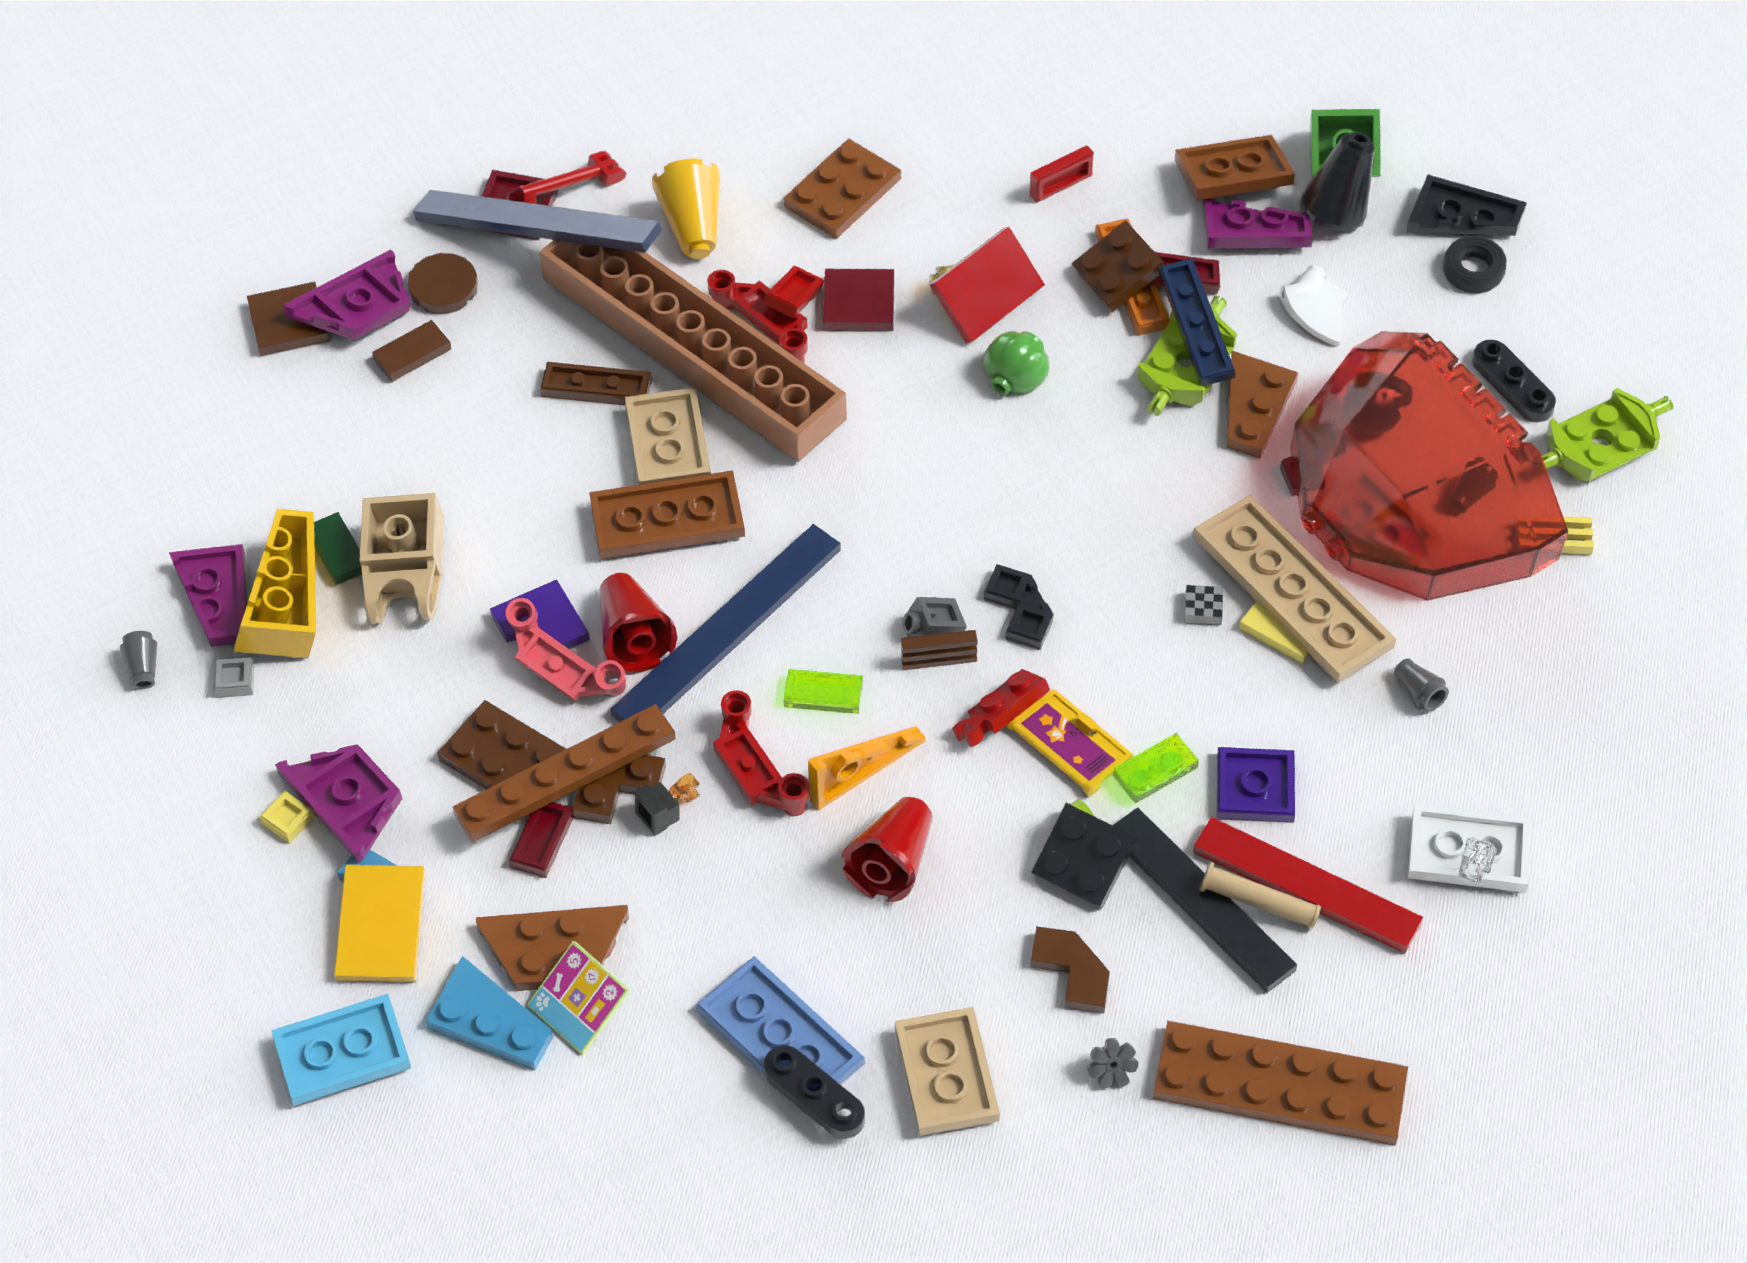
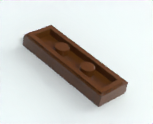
(593, 383)

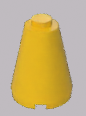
(690, 203)

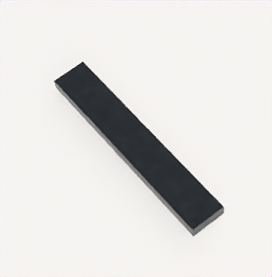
(1211, 911)

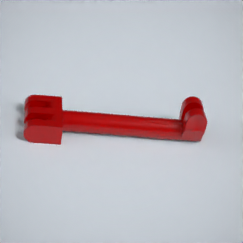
(599, 166)

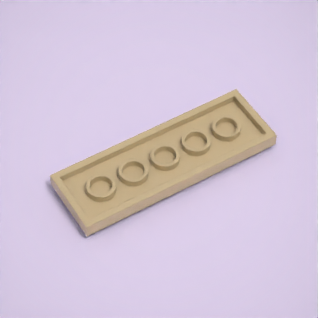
(1294, 588)

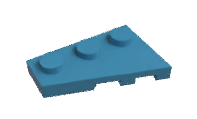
(488, 1018)

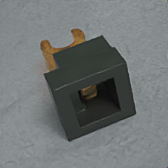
(660, 807)

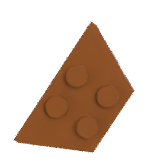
(534, 942)

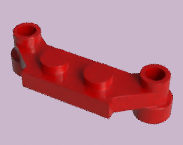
(749, 301)
(750, 764)

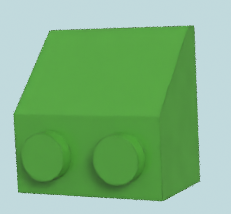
(1330, 125)

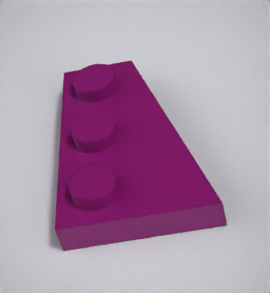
(1252, 228)

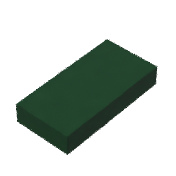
(337, 548)

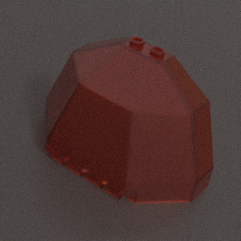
(1422, 474)

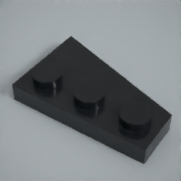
(1463, 209)

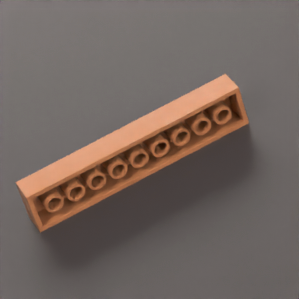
(700, 342)

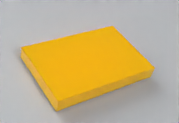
(380, 923)

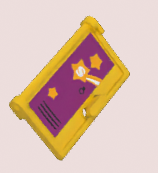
(1053, 730)

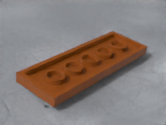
(1281, 1082)

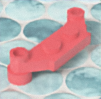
(556, 662)

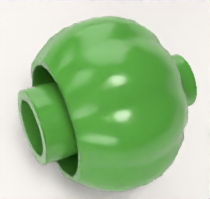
(1016, 362)

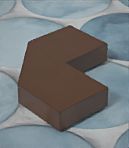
(1069, 953)

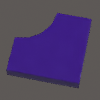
(554, 612)

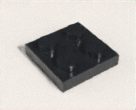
(1084, 855)

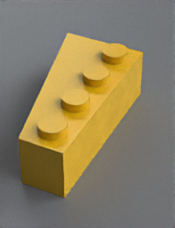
(283, 598)

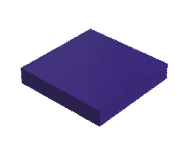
(1256, 784)

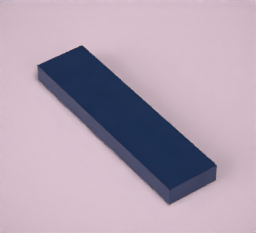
(1196, 322)

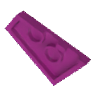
(216, 589)

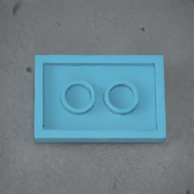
(341, 1049)

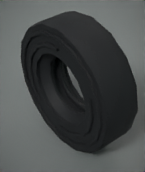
(1474, 247)

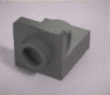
(933, 616)

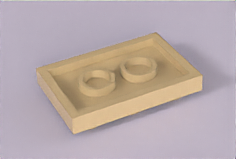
(667, 435)
(946, 1071)

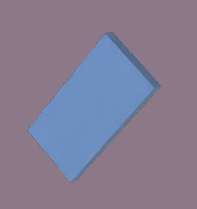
(761, 1013)

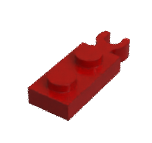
(1001, 706)

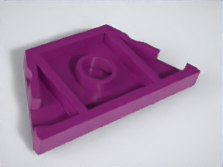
(355, 300)
(345, 794)

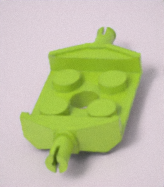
(1166, 376)
(1622, 421)

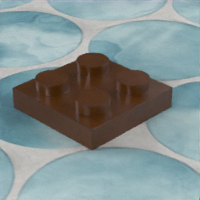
(1118, 265)

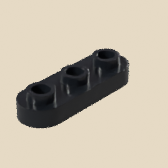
(1497, 365)
(819, 1105)

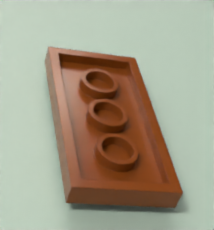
(667, 514)

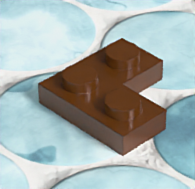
(599, 798)

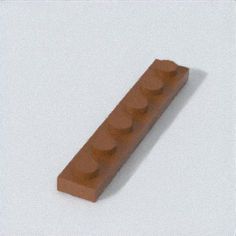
(563, 773)

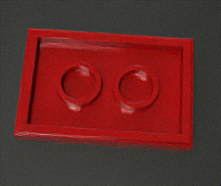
(987, 284)

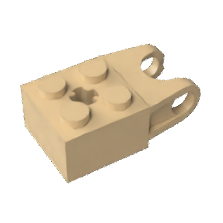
(401, 552)

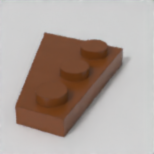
(1256, 402)

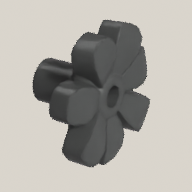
(1112, 1063)

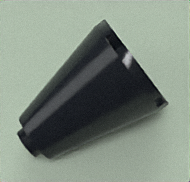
(1341, 185)

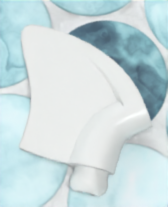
(1316, 305)

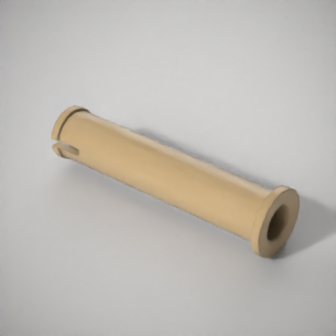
(1260, 896)

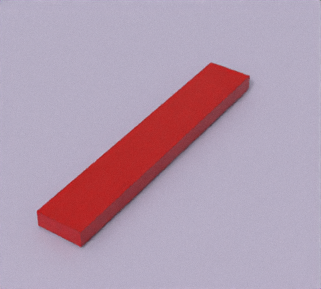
(1293, 876)

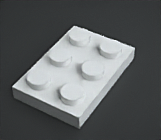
(1441, 836)

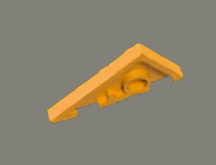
(845, 768)

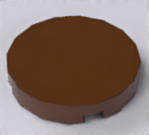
(442, 282)

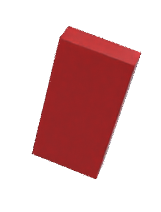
(1061, 173)
(793, 291)

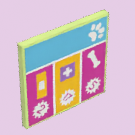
(578, 997)

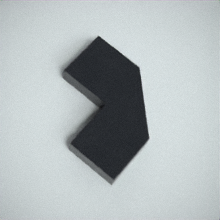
(1020, 592)

